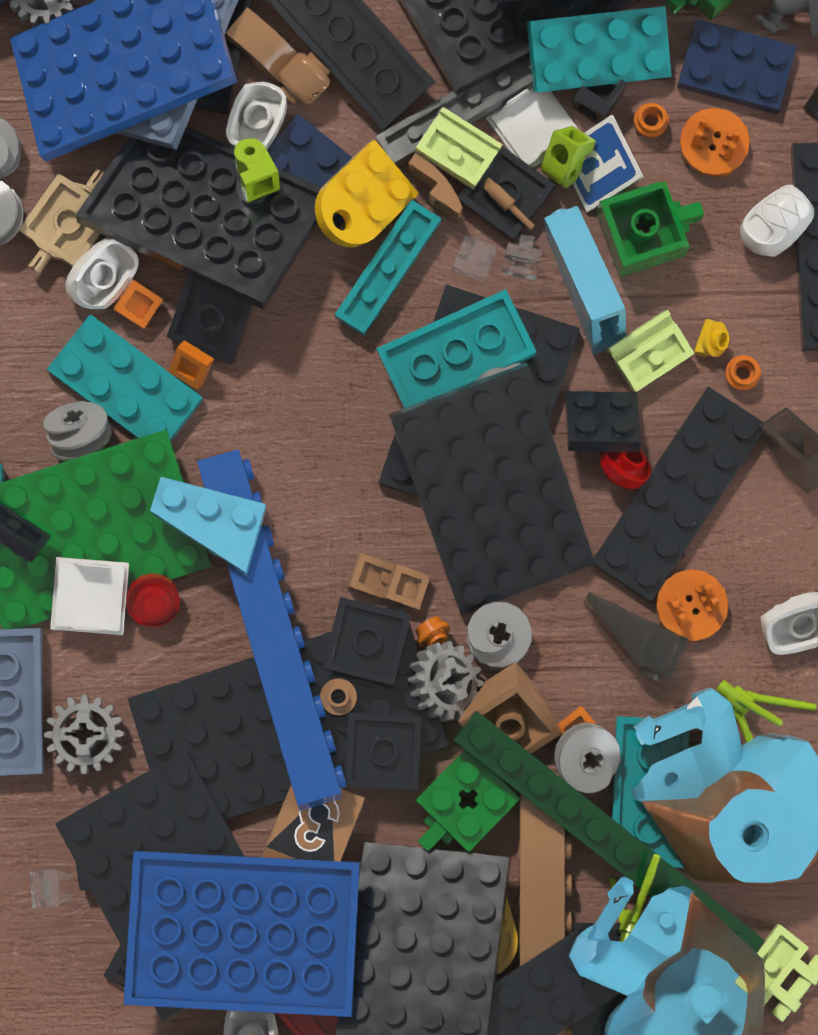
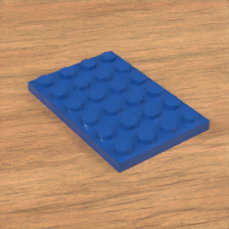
(117, 67)
(242, 933)

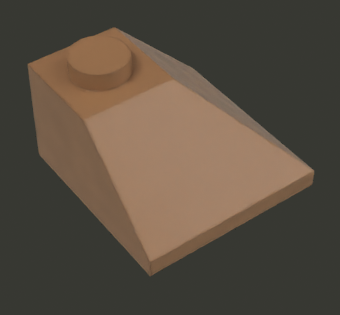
(516, 708)

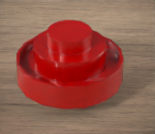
(626, 468)
(153, 600)

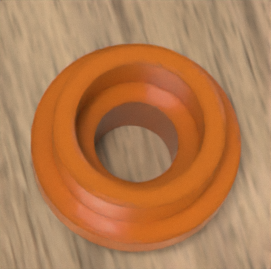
(651, 110)
(748, 364)
(432, 632)

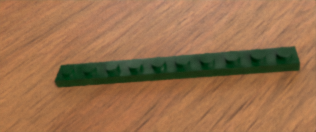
(580, 815)

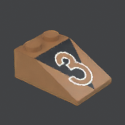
(314, 832)

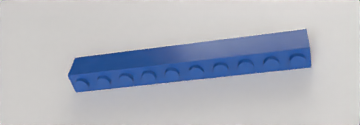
(276, 651)

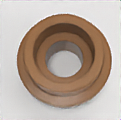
(344, 707)

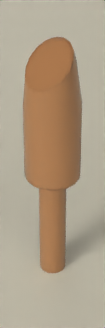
(506, 201)

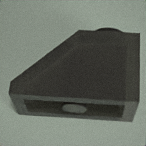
(793, 447)

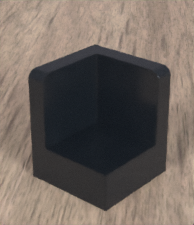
(598, 101)

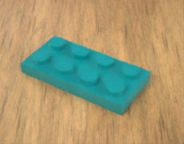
(599, 49)
(456, 349)
(123, 381)
(633, 766)

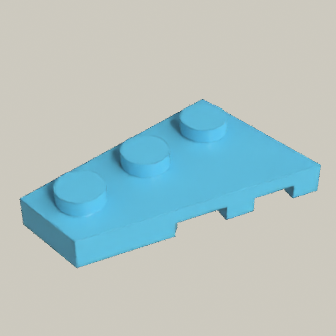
(216, 520)

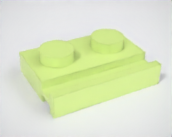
(458, 148)
(650, 351)

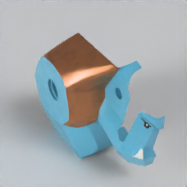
(732, 806)
(673, 968)

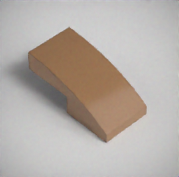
(260, 43)
(442, 194)
(388, 581)

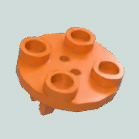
(699, 135)
(707, 597)

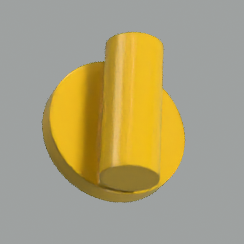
(712, 339)

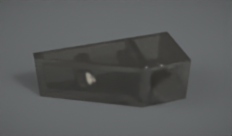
(641, 640)

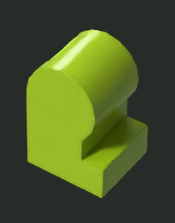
(566, 155)
(255, 169)

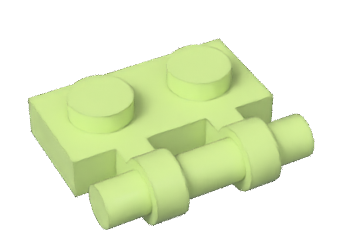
(780, 955)

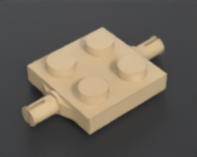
(54, 223)

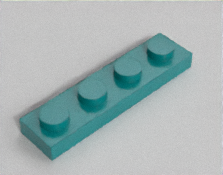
(387, 268)

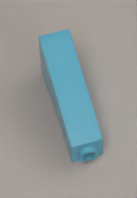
(586, 279)

